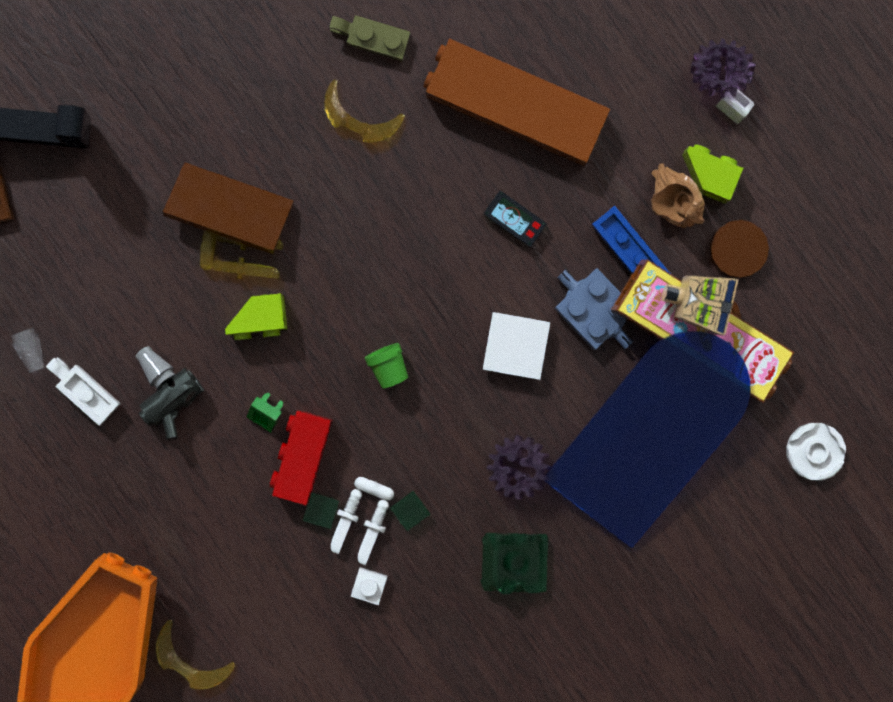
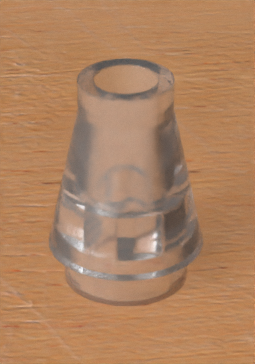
(29, 349)

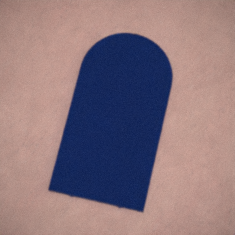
(654, 432)

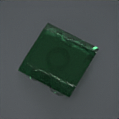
(514, 562)

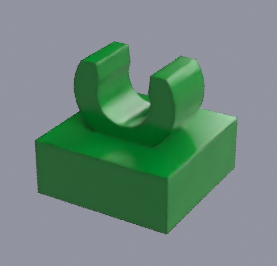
(265, 414)

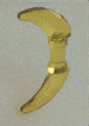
(369, 132)
(168, 659)

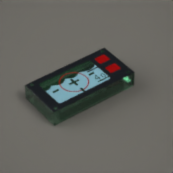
(514, 218)

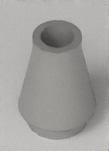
(155, 367)

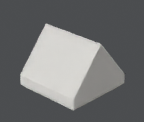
(735, 107)

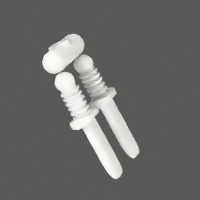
(374, 527)

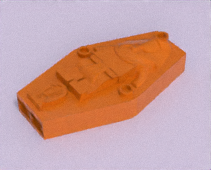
(93, 638)

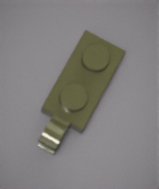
(372, 36)

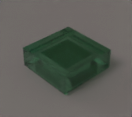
(321, 510)
(410, 510)

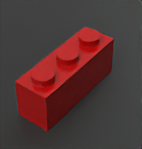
(300, 457)

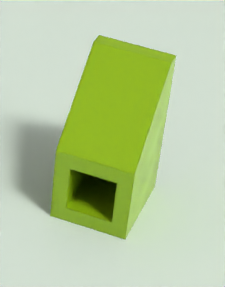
(713, 175)
(258, 315)

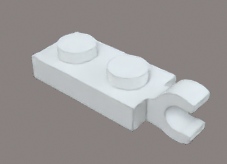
(84, 391)

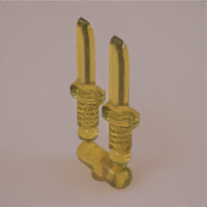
(207, 255)

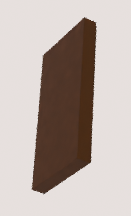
(228, 208)

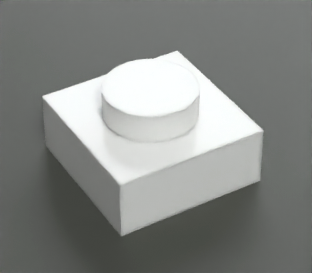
(369, 586)

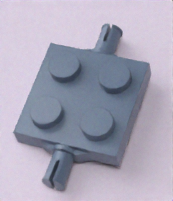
(588, 309)

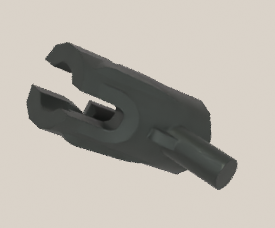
(167, 401)

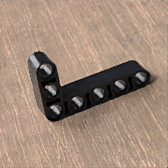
(65, 128)

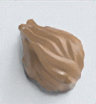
(677, 198)

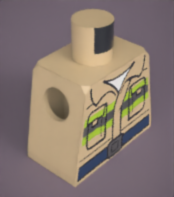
(703, 301)

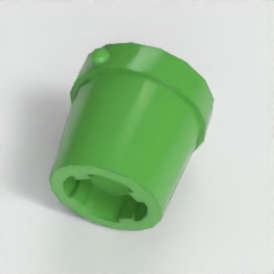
(388, 365)

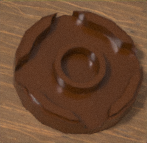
(739, 249)

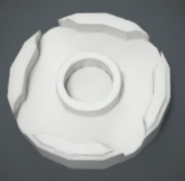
(816, 451)

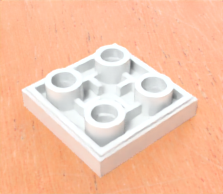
(516, 345)

